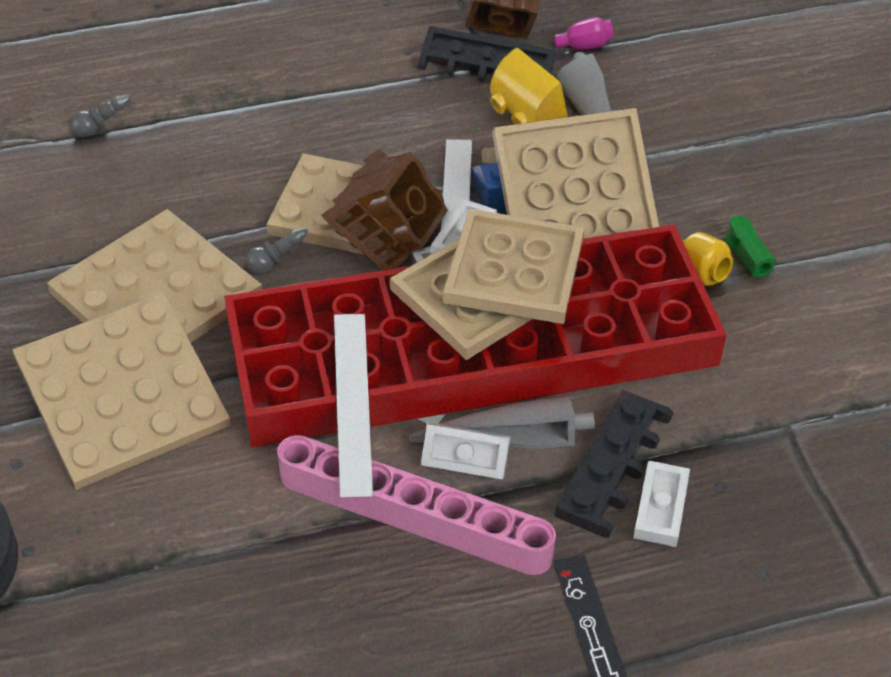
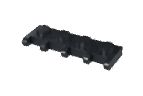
(476, 52)
(608, 462)

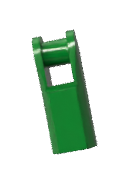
(749, 247)

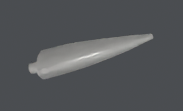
(584, 84)
(529, 423)

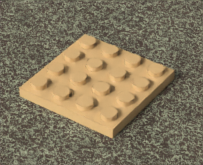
(578, 172)
(154, 260)
(120, 389)

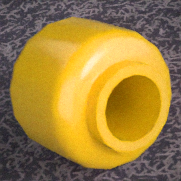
(710, 257)

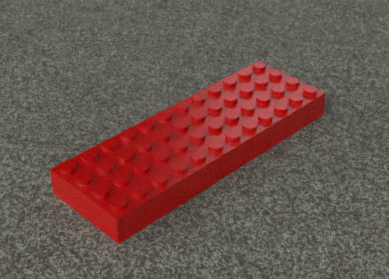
(629, 318)

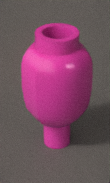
(586, 34)

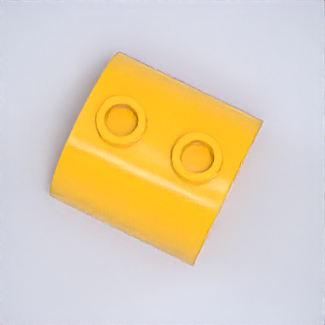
(526, 90)

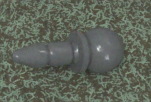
(87, 122)
(262, 259)

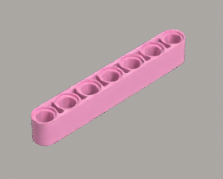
(312, 471)

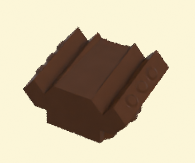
(507, 17)
(387, 209)

